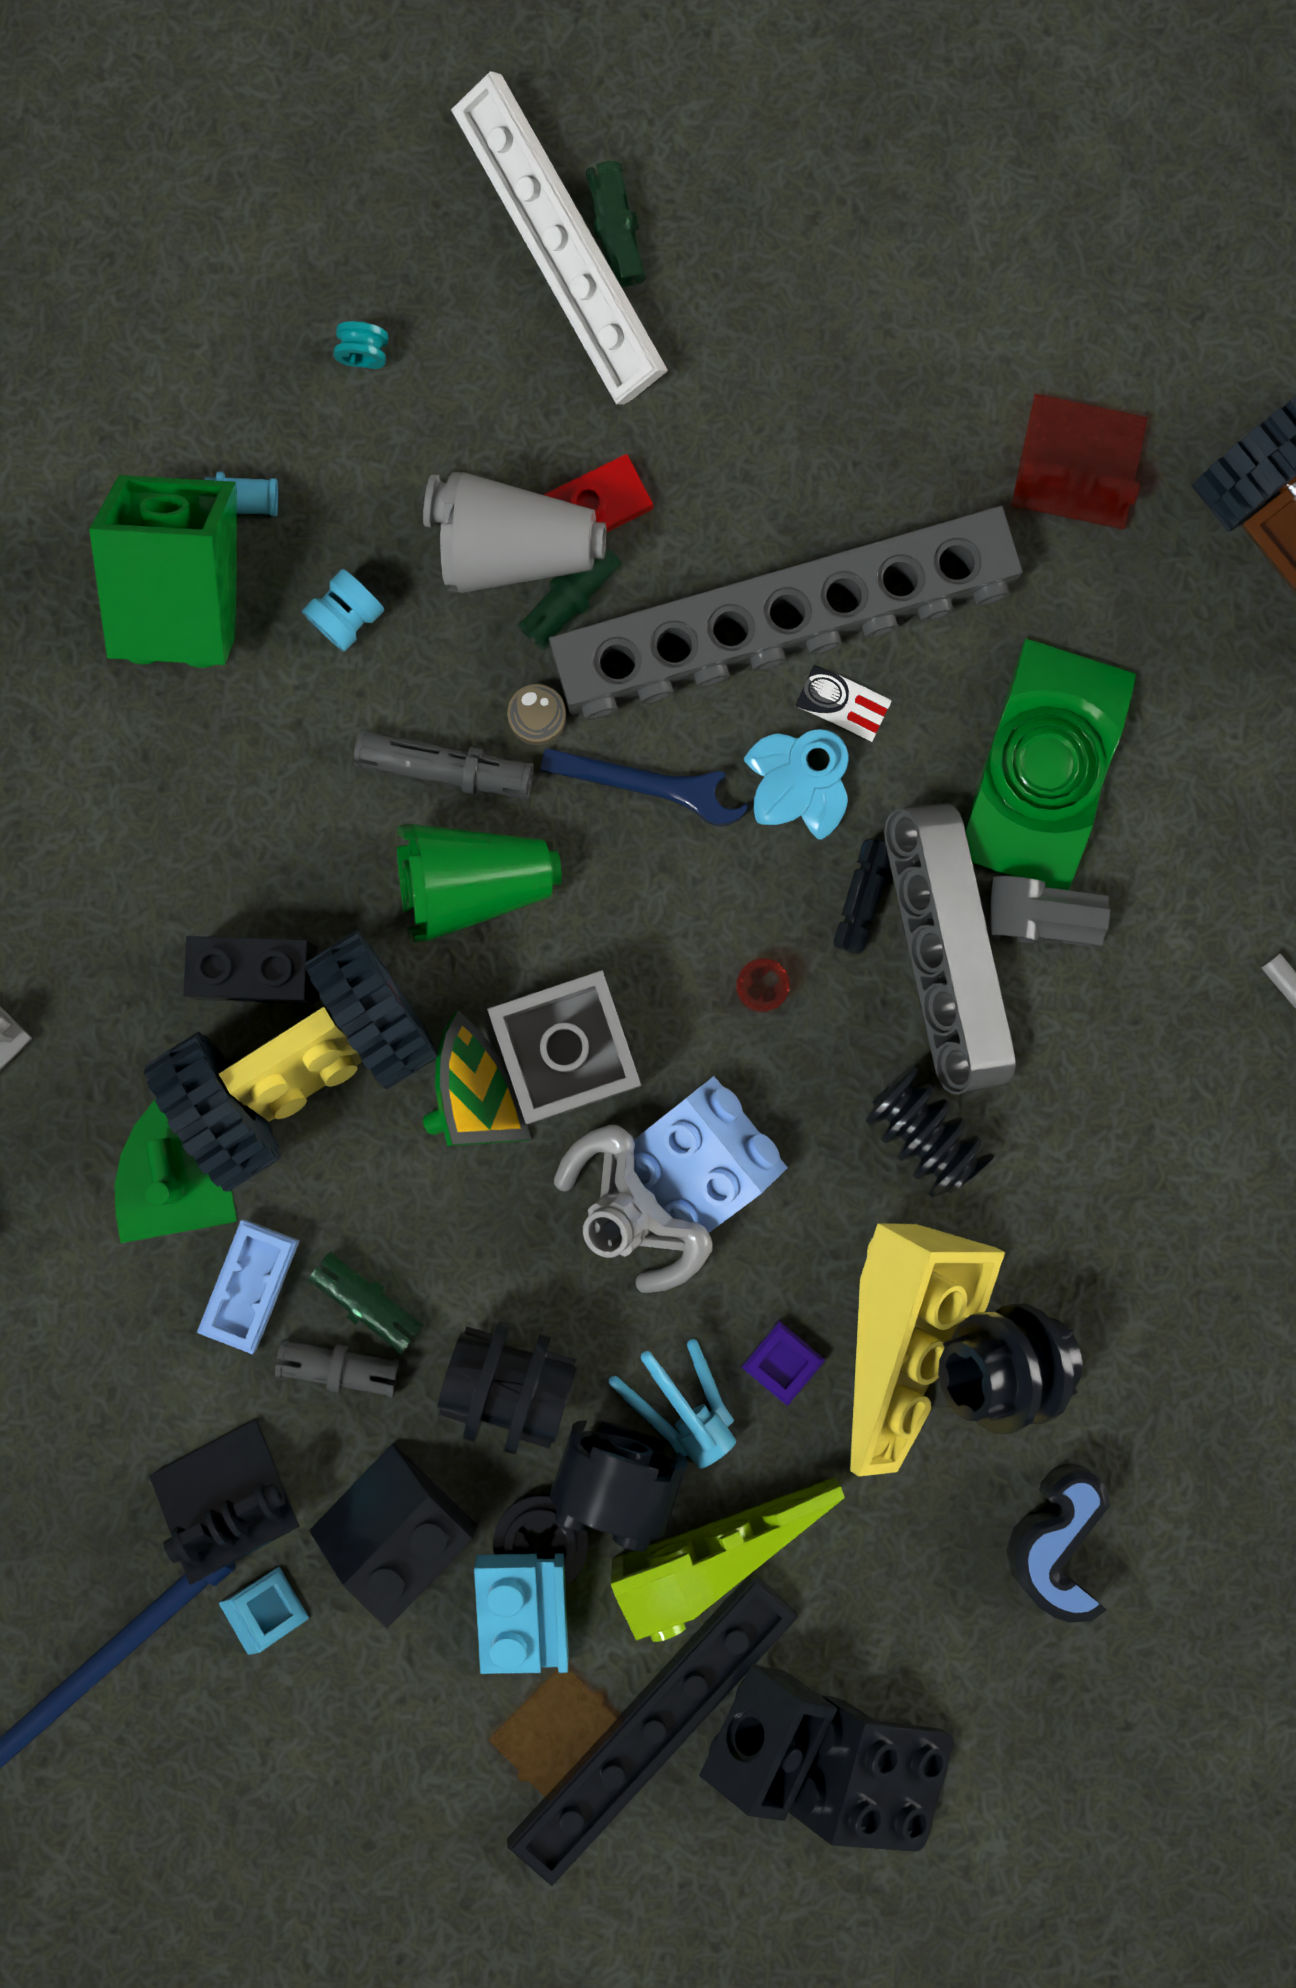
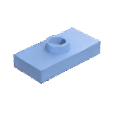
(248, 1286)

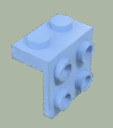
(706, 1158)

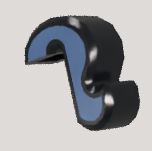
(1050, 1537)

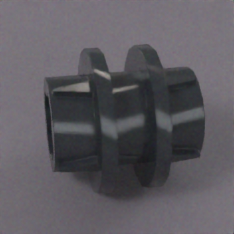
(1010, 1368)
(487, 1381)

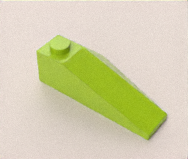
(698, 1567)

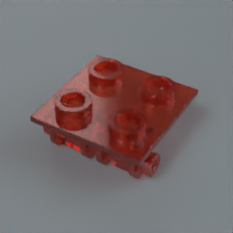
(1079, 461)

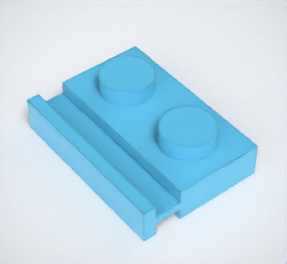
(521, 1613)

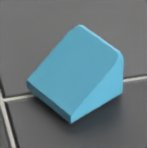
(264, 1611)

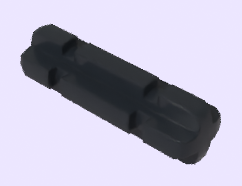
(863, 897)

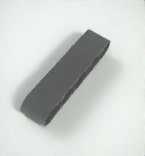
(949, 948)

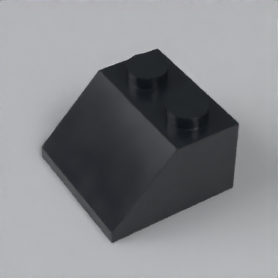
(391, 1535)

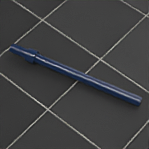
(103, 1662)

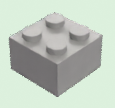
(564, 1047)

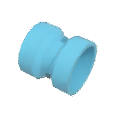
(333, 619)

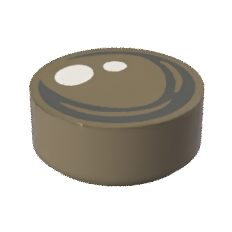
(536, 714)

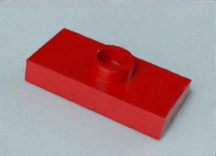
(610, 490)

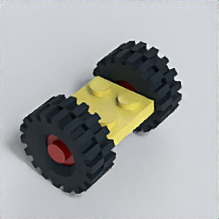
(223, 1106)

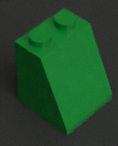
(167, 569)

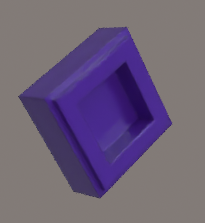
(782, 1363)

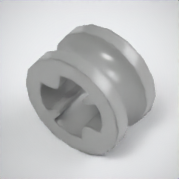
(434, 508)

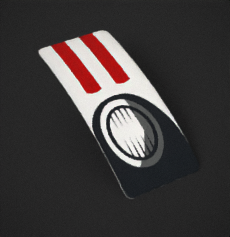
(843, 702)

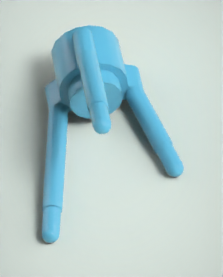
(701, 1432)

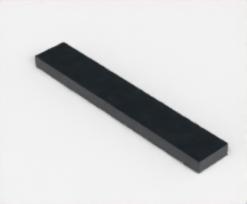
(651, 1729)

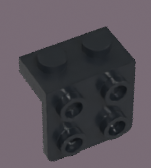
(873, 1782)

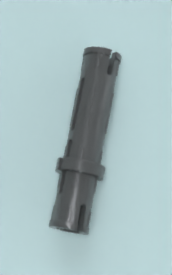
(456, 767)

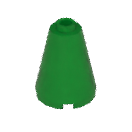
(469, 877)

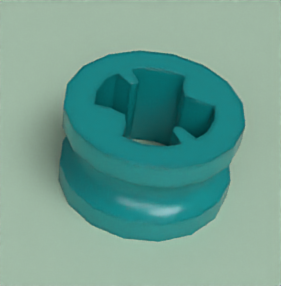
(360, 345)

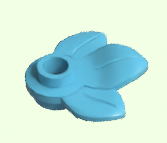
(794, 787)

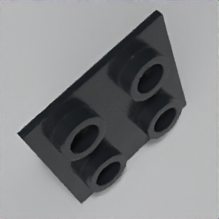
(223, 1502)

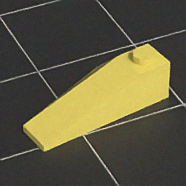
(909, 1304)

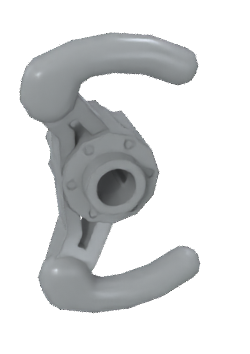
(629, 1212)

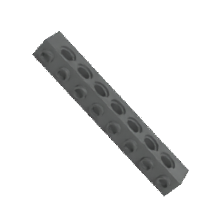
(976, 540)

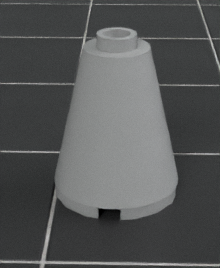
(513, 535)

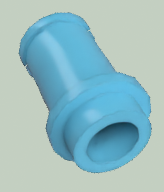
(254, 495)

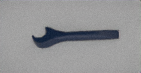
(691, 792)

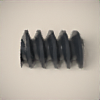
(927, 1134)

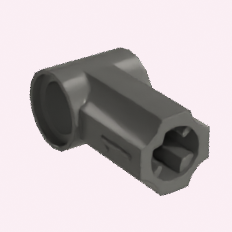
(1034, 912)

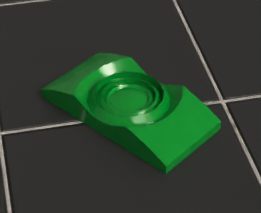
(1047, 765)

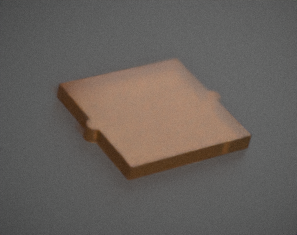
(553, 1730)

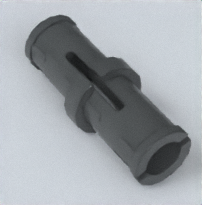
(337, 1368)

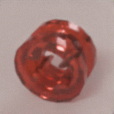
(780, 989)

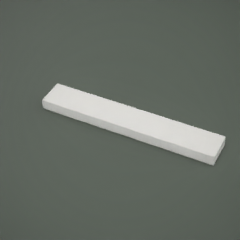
(558, 239)

